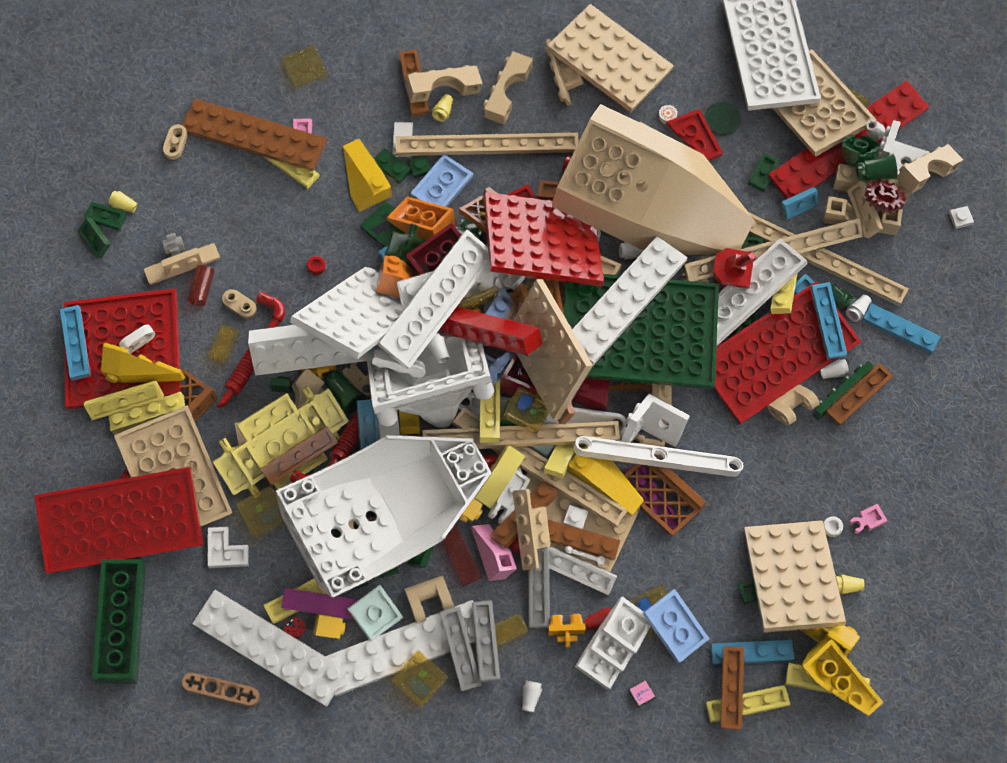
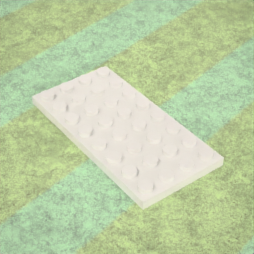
(771, 53)
(351, 314)

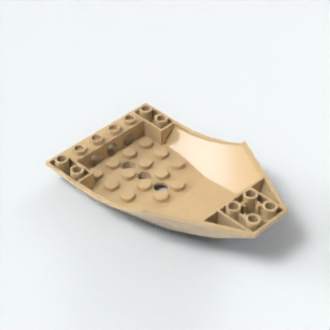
(683, 198)

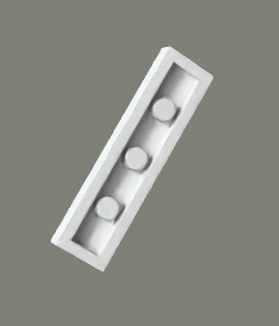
(581, 570)

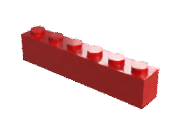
(492, 331)

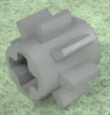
(173, 244)

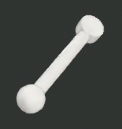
(600, 560)

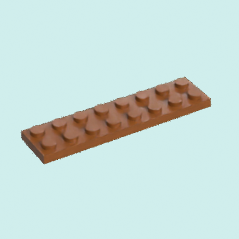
(254, 135)

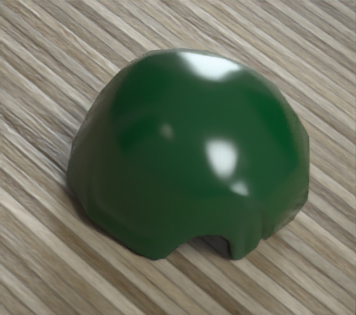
(842, 297)

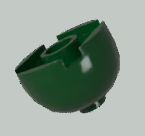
(859, 149)

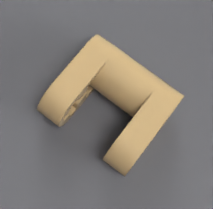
(782, 407)
(425, 591)

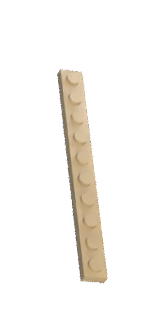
(486, 144)
(800, 243)
(836, 264)
(548, 434)
(568, 486)

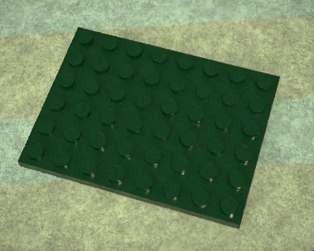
(666, 343)

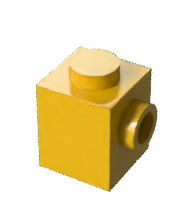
(472, 511)
(328, 626)

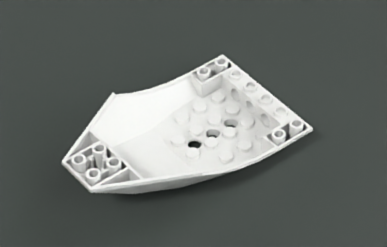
(407, 481)

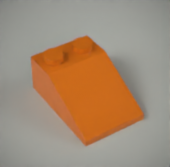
(428, 216)
(390, 273)

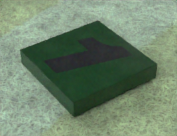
(378, 226)

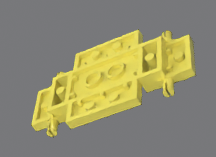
(272, 433)

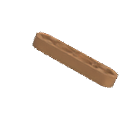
(222, 686)

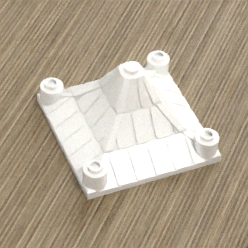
(438, 391)

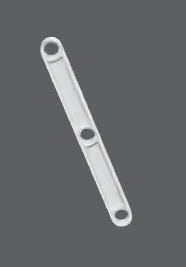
(581, 415)
(644, 455)

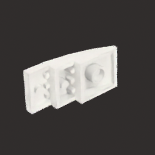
(614, 643)

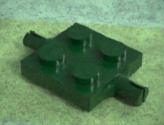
(402, 244)

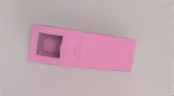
(495, 558)

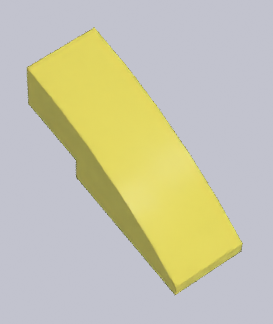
(500, 476)

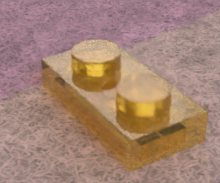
(223, 344)
(510, 629)

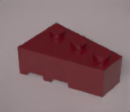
(593, 394)

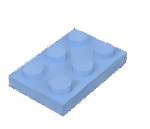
(442, 182)
(675, 626)

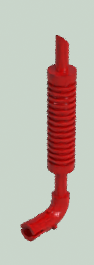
(245, 366)
(341, 449)

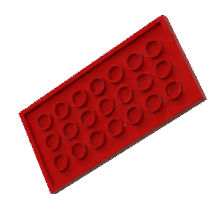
(773, 357)
(118, 520)

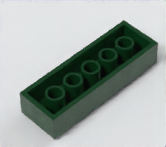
(119, 621)

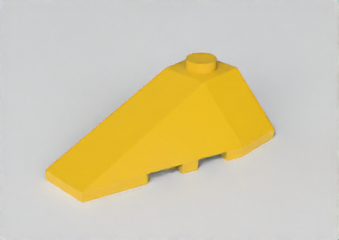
(365, 178)
(126, 368)
(607, 479)
(843, 636)
(835, 673)

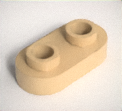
(175, 143)
(238, 303)

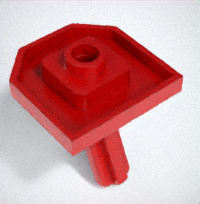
(734, 267)

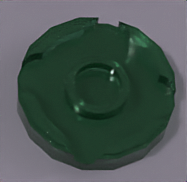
(723, 119)

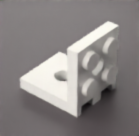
(900, 150)
(649, 418)

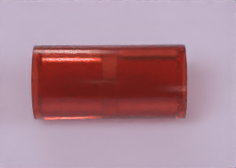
(201, 285)

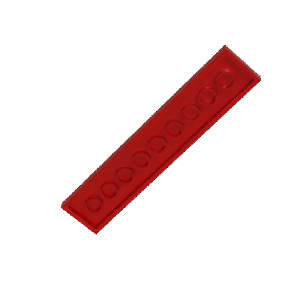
(809, 171)

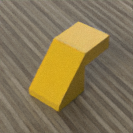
(409, 423)

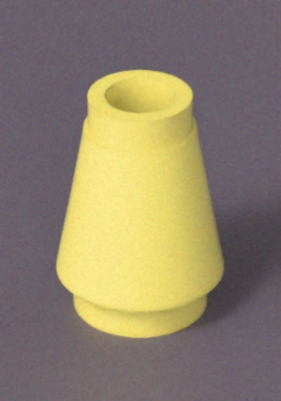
(442, 109)
(122, 202)
(849, 584)

